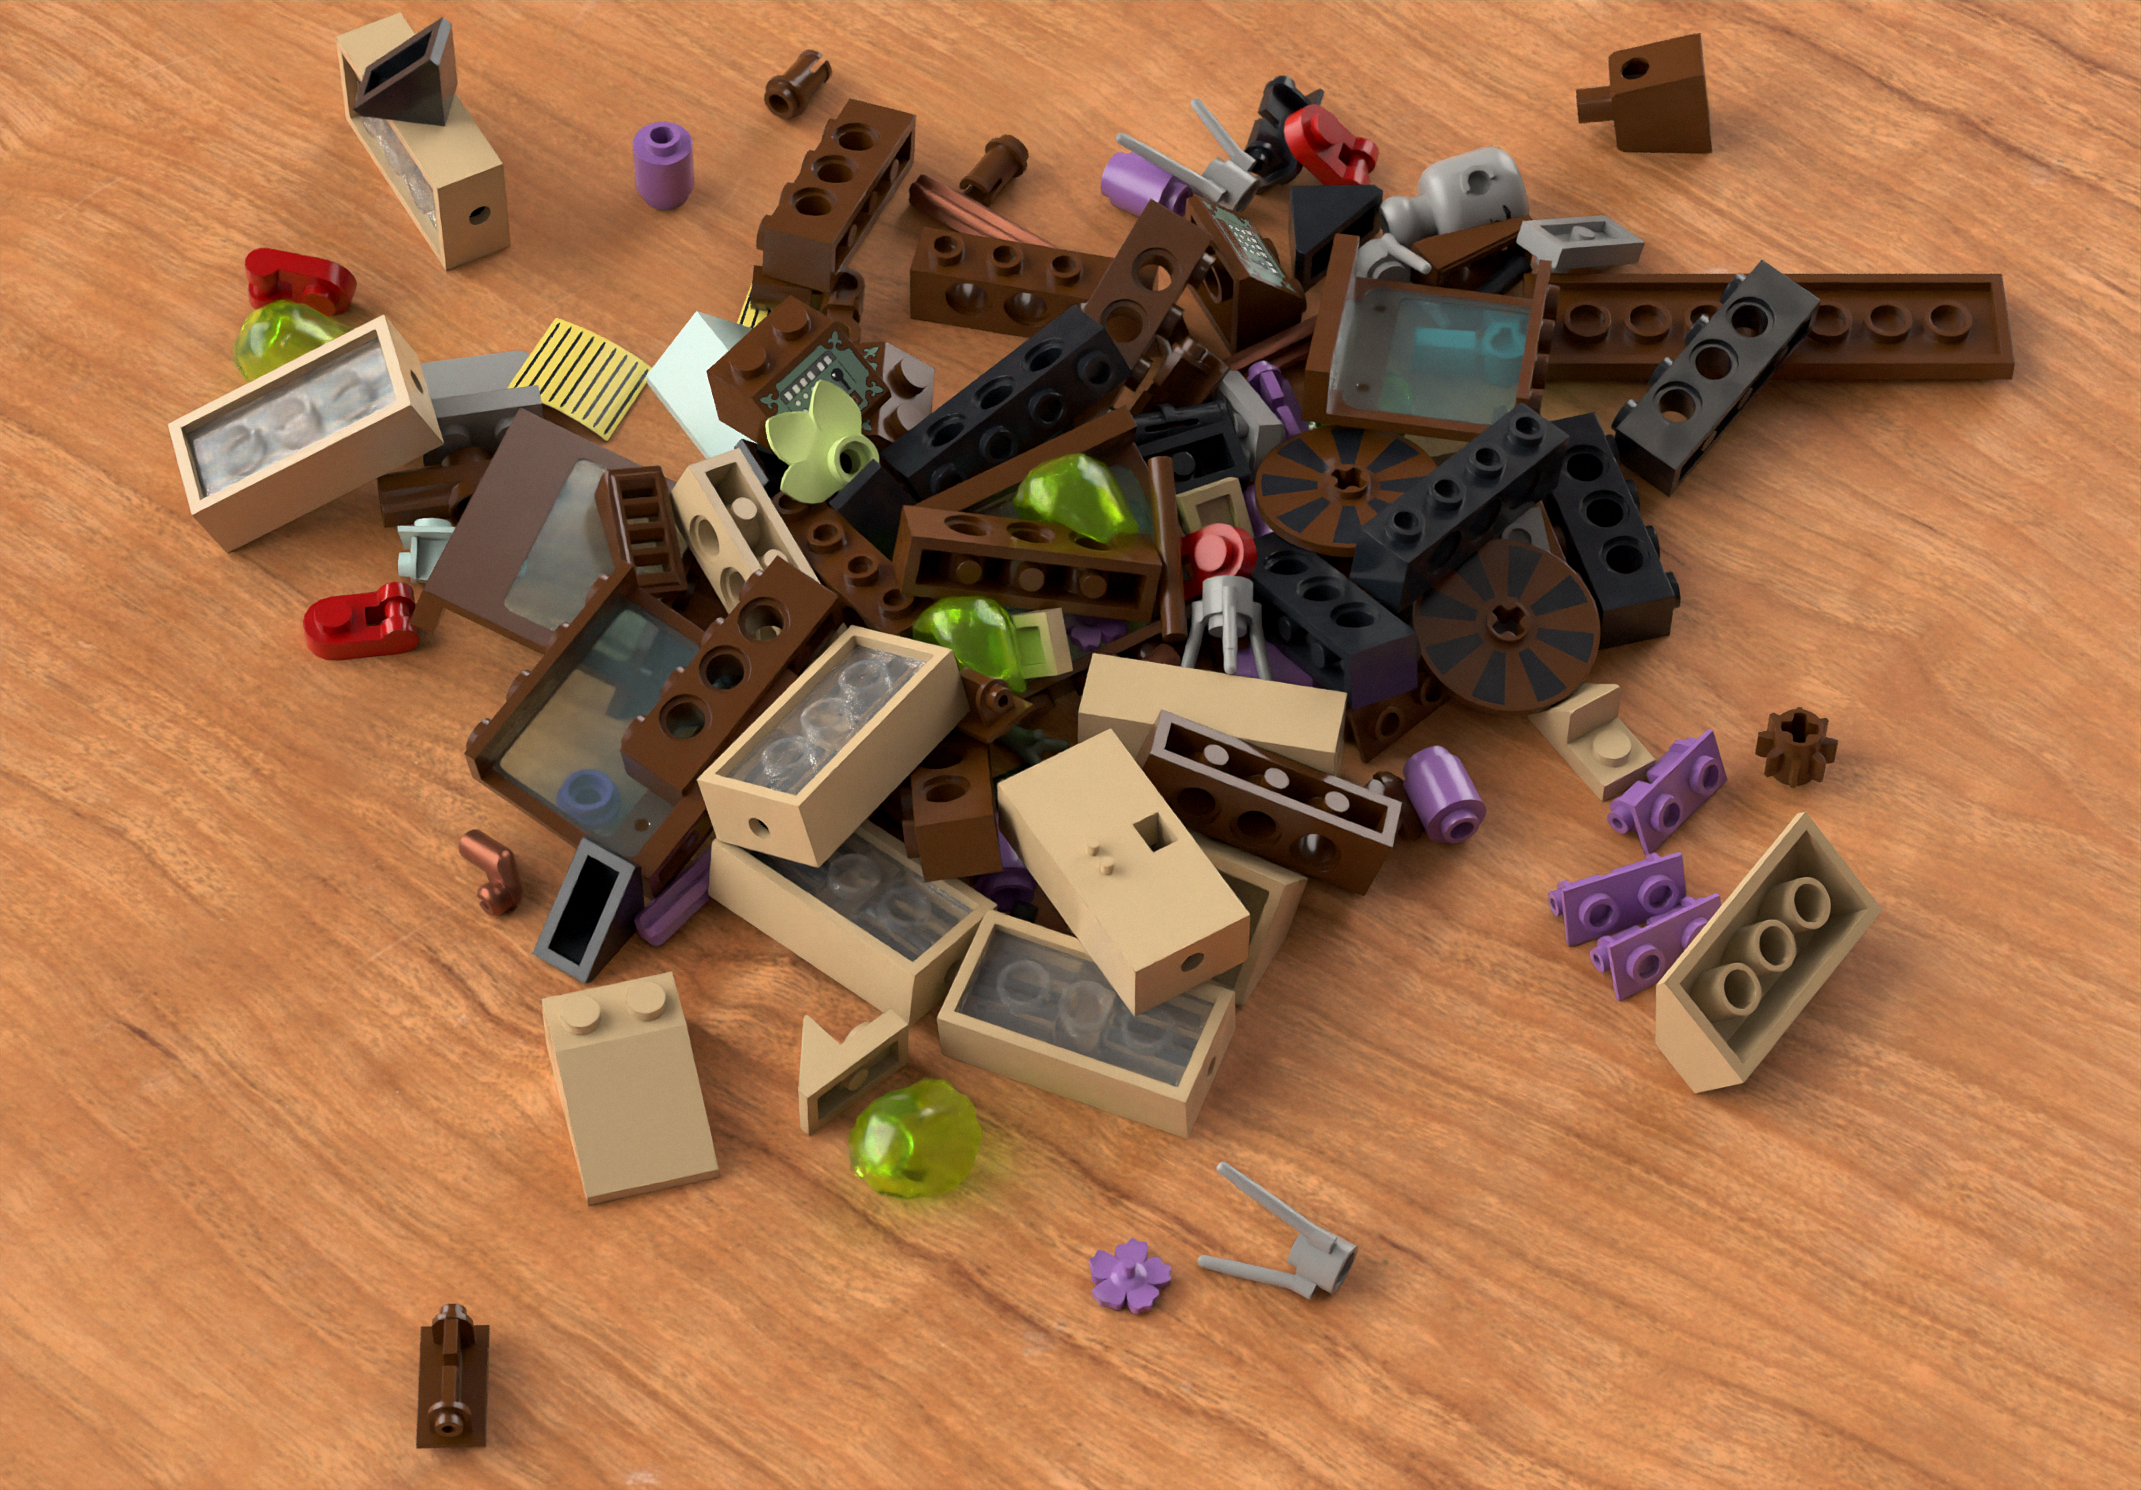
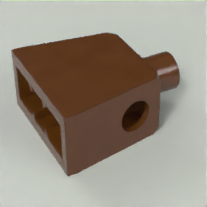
(1654, 98)

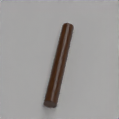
(1168, 548)

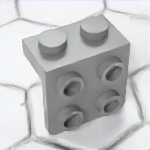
(474, 400)

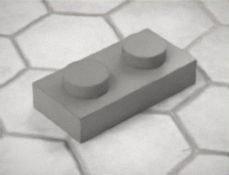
(1580, 242)
(1252, 419)

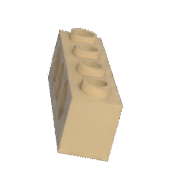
(734, 529)

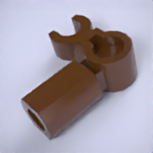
(842, 304)

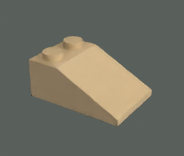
(629, 1088)

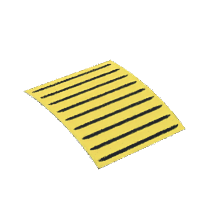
(584, 376)

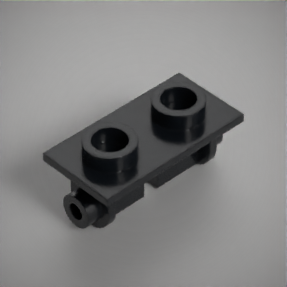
(1267, 139)

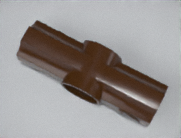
(434, 490)

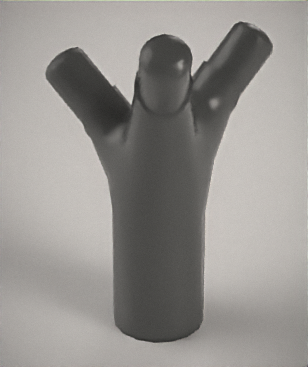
(1031, 744)

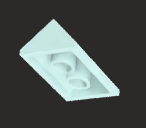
(683, 384)

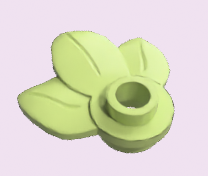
(814, 444)

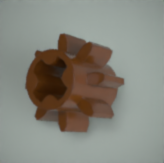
(1796, 747)

